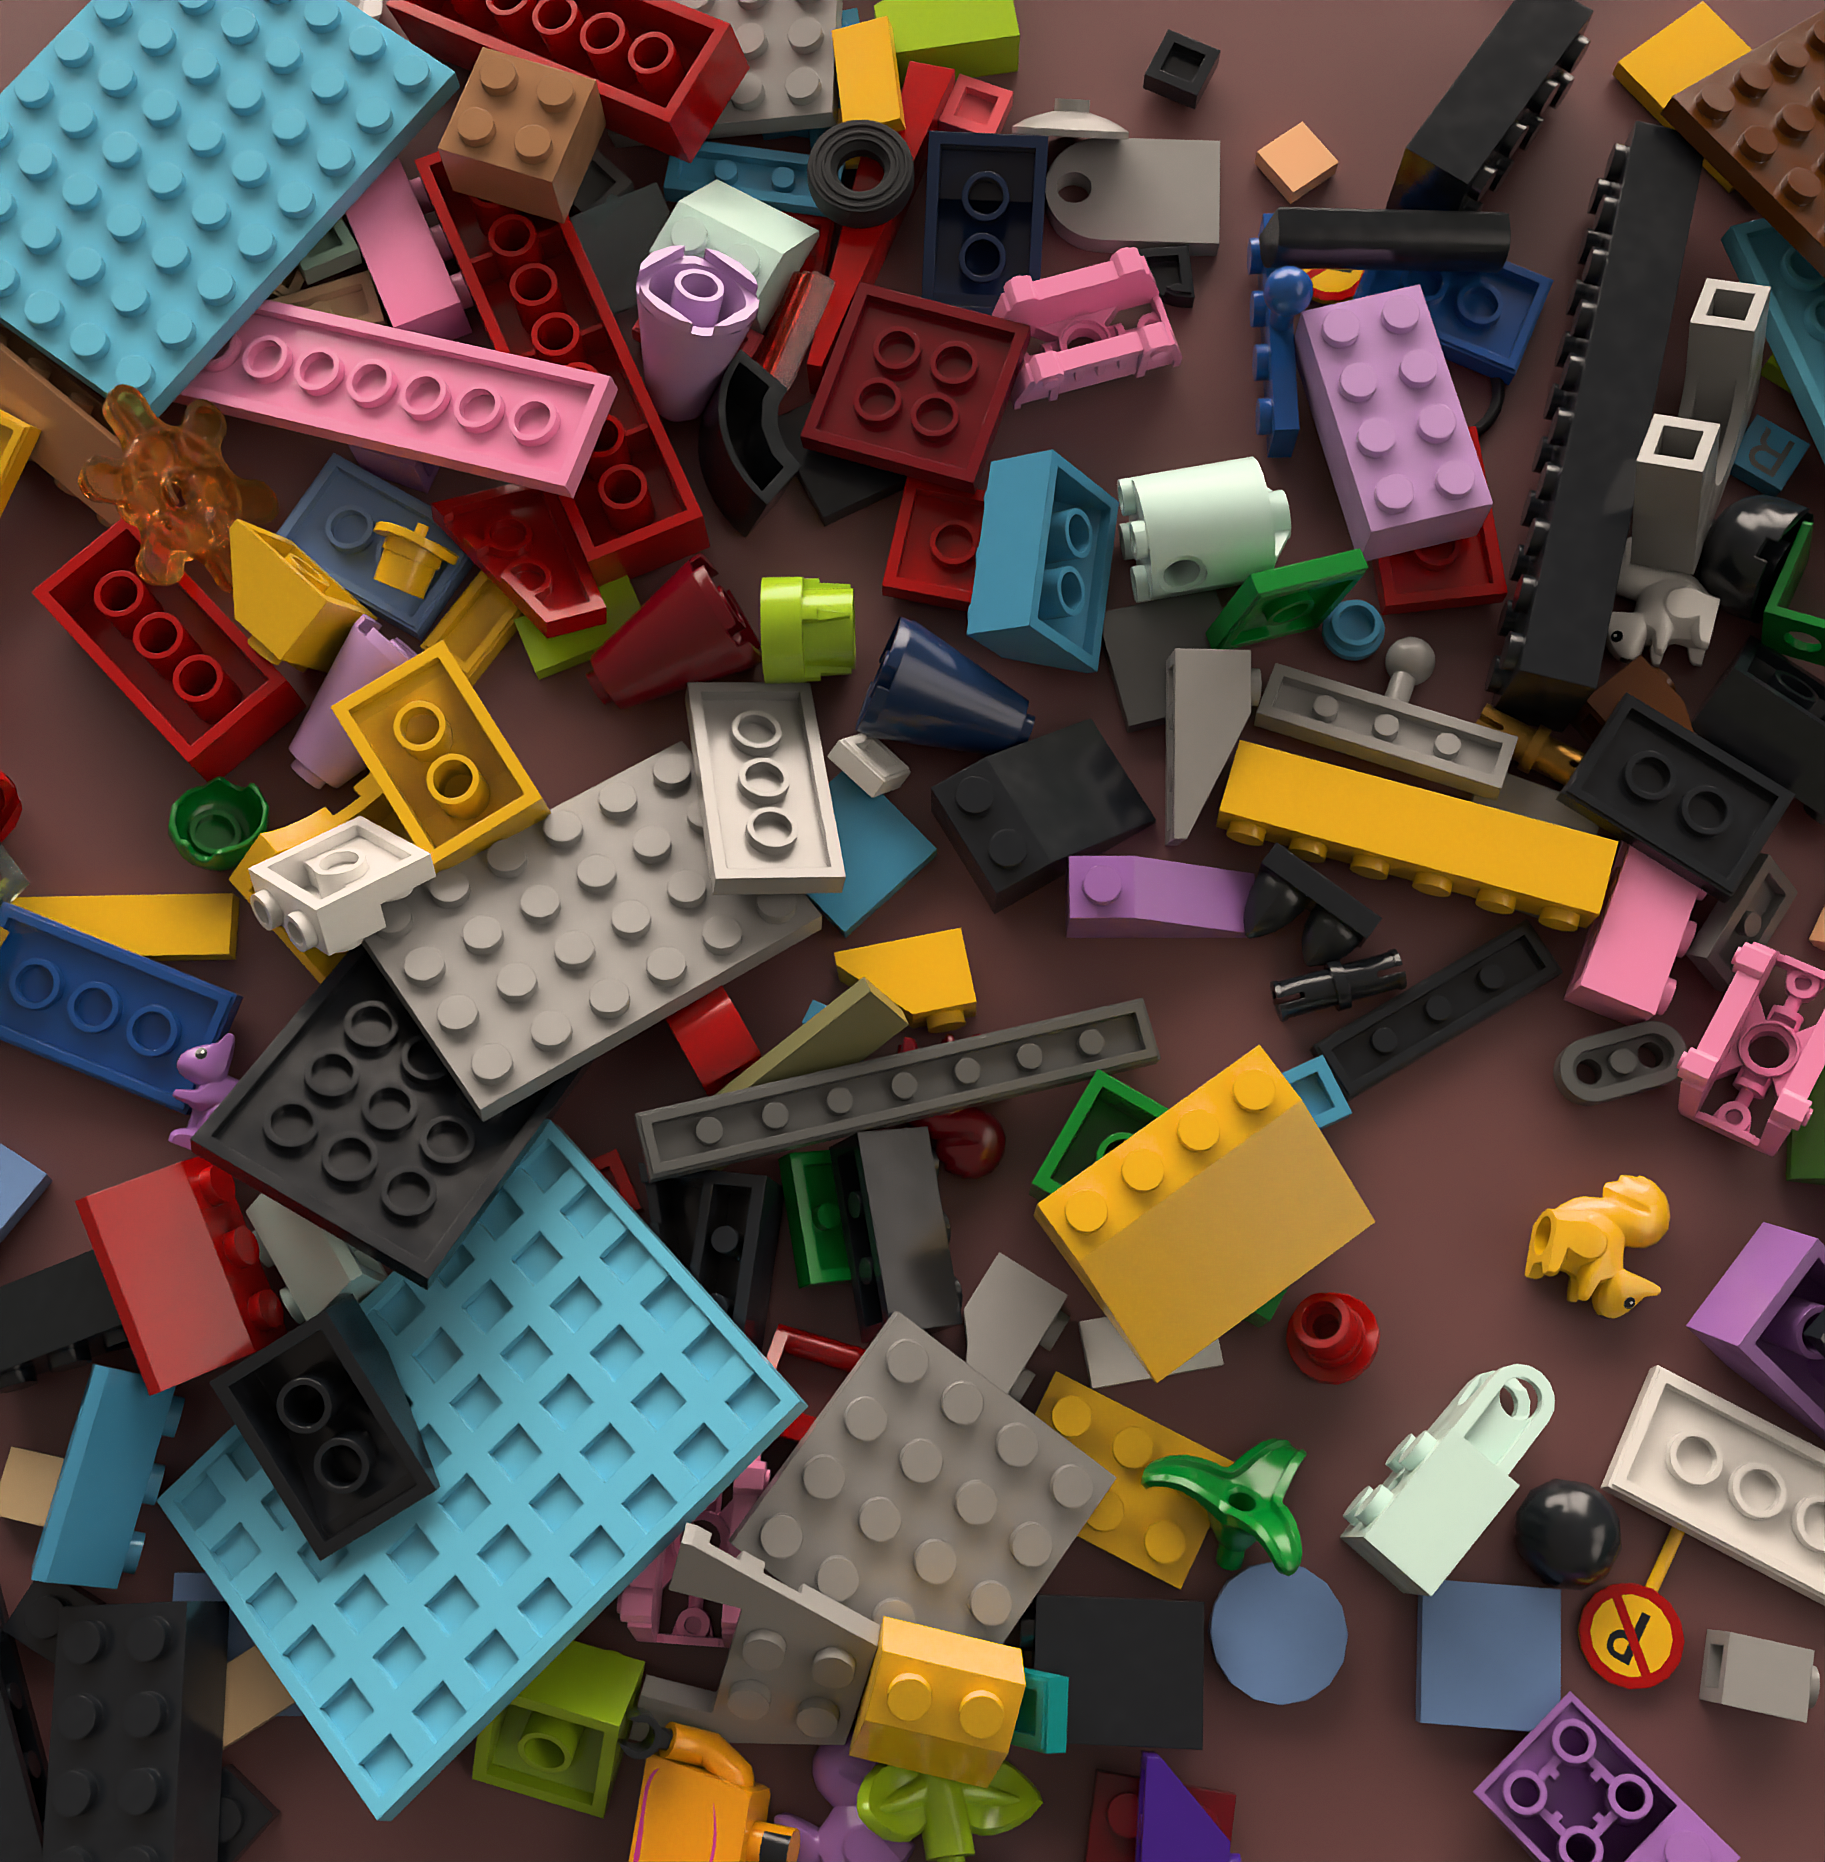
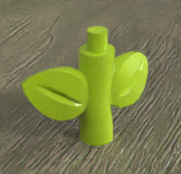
(946, 1812)

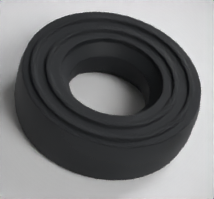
(853, 140)

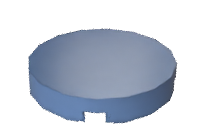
(1277, 1633)

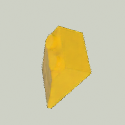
(440, 758)

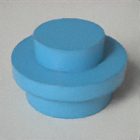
(1353, 630)

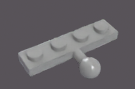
(1387, 726)

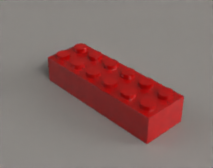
(655, 62)

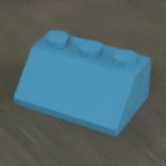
(1043, 563)
(105, 1481)

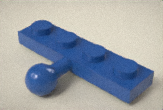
(1279, 298)

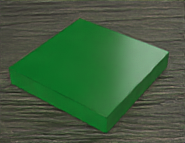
(1286, 600)

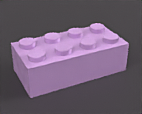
(1390, 423)

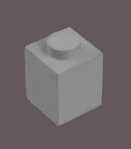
(1759, 1675)

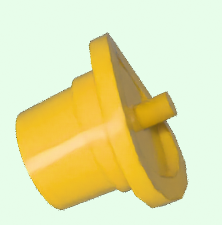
(409, 558)

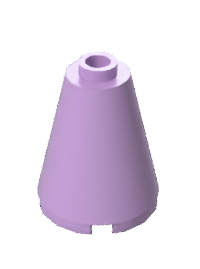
(691, 325)
(321, 743)

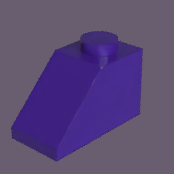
(1172, 1821)

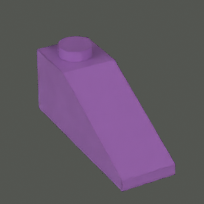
(1153, 899)

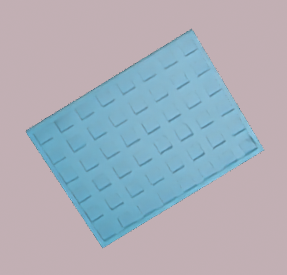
(184, 167)
(574, 1427)

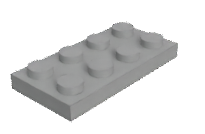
(763, 789)

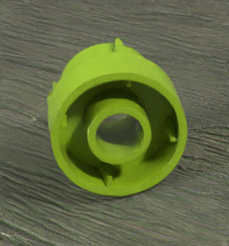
(806, 629)

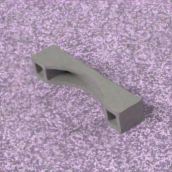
(1008, 1321)

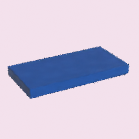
(104, 1007)

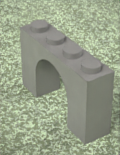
(1692, 455)

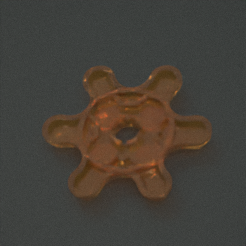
(144, 492)

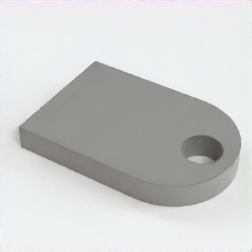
(1138, 194)

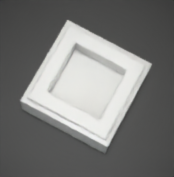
(869, 764)

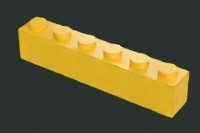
(1416, 836)

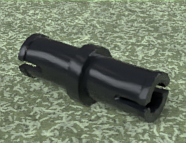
(1338, 985)

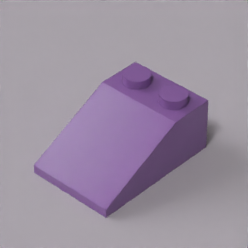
(1759, 1320)

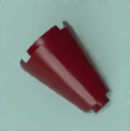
(675, 638)

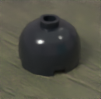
(1748, 552)

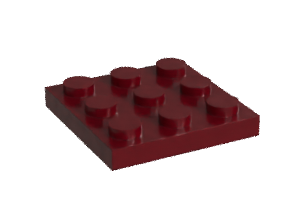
(916, 387)

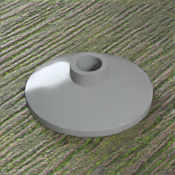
(1071, 119)

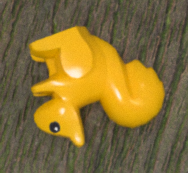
(1589, 1242)

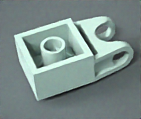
(1448, 1481)

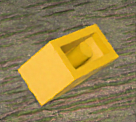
(920, 974)

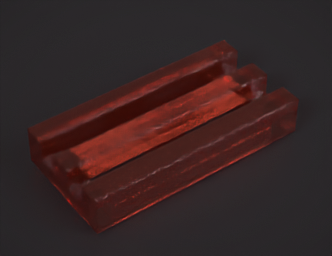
(795, 325)

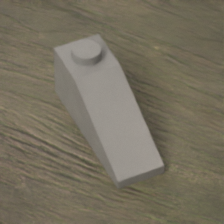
(1205, 713)

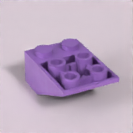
(1588, 1798)

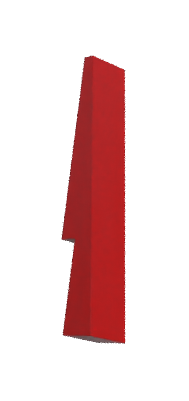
(864, 250)

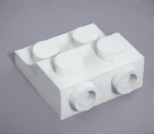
(334, 885)

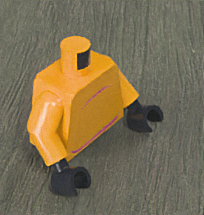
(701, 1800)

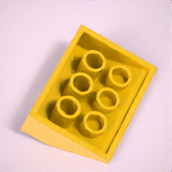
(1205, 1213)

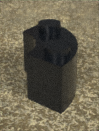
(742, 445)

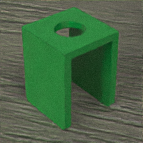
(1780, 620)

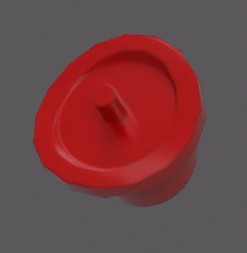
(1332, 1337)

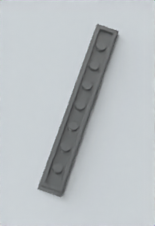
(894, 1089)

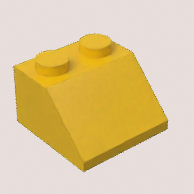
(288, 600)
(939, 1703)

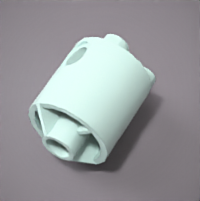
(1200, 527)

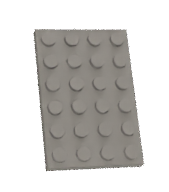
(575, 935)

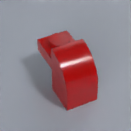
(714, 1040)

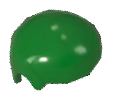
(218, 823)

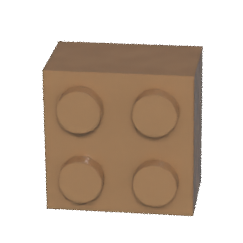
(522, 135)

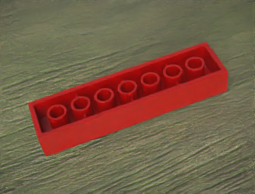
(548, 306)

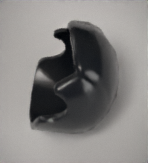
(1568, 1534)

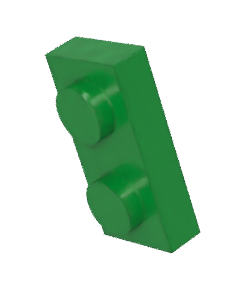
(814, 1219)

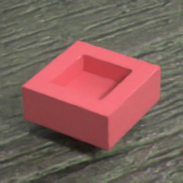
(976, 107)

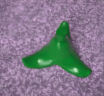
(1241, 1500)

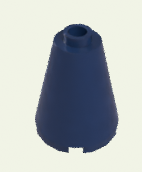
(940, 698)

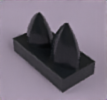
(1287, 888)

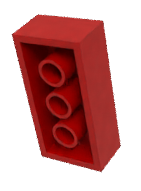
(170, 654)

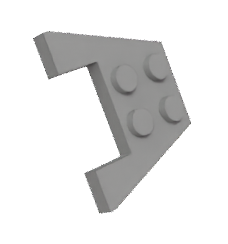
(790, 1663)

